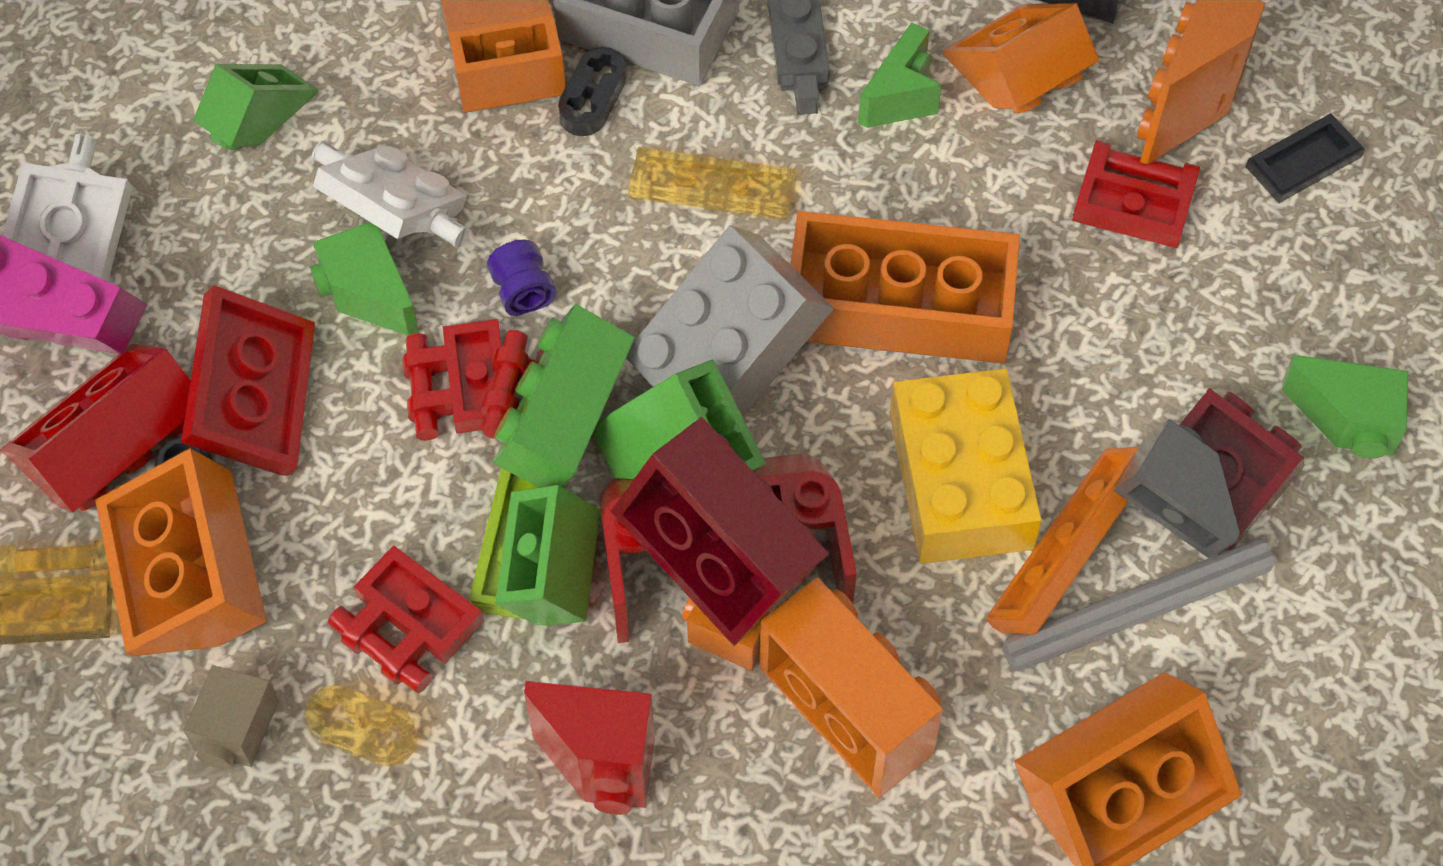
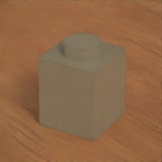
(230, 718)

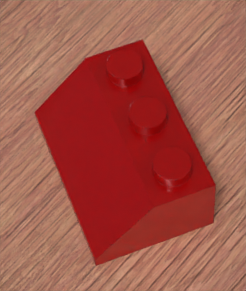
(103, 427)

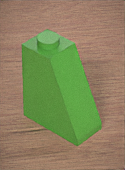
(658, 415)

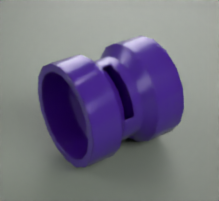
(520, 274)

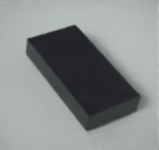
(1304, 158)

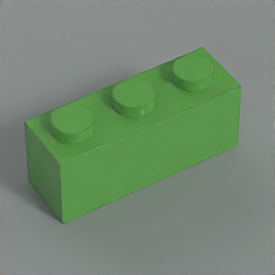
(561, 398)

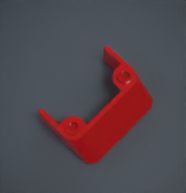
(797, 482)

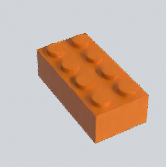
(910, 285)

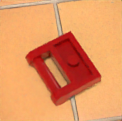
(1135, 205)

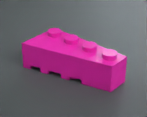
(62, 303)

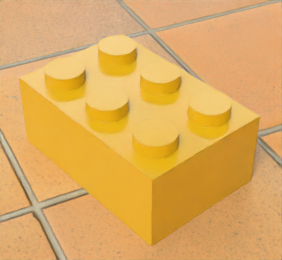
(964, 466)

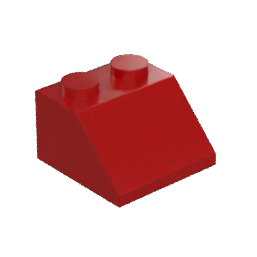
(596, 740)

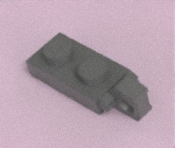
(799, 50)

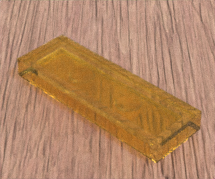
(712, 183)

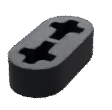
(582, 87)

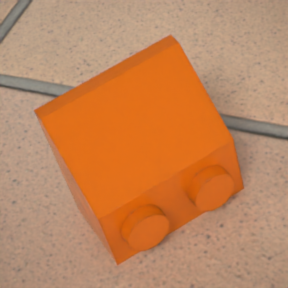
(1025, 54)

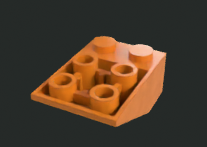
(503, 51)
(1199, 72)

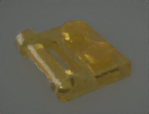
(54, 605)

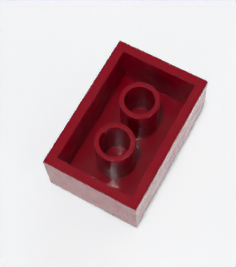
(718, 530)

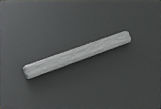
(1139, 604)

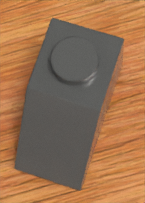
(1181, 488)

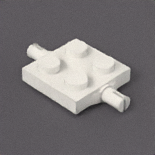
(391, 192)
(70, 211)

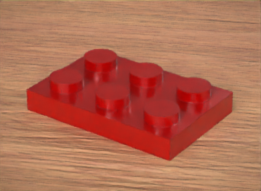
(249, 382)

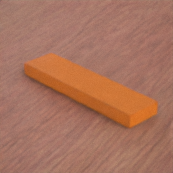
(1063, 548)

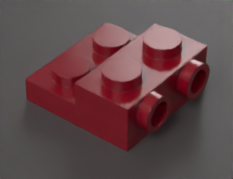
(1253, 460)

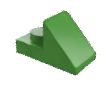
(900, 84)

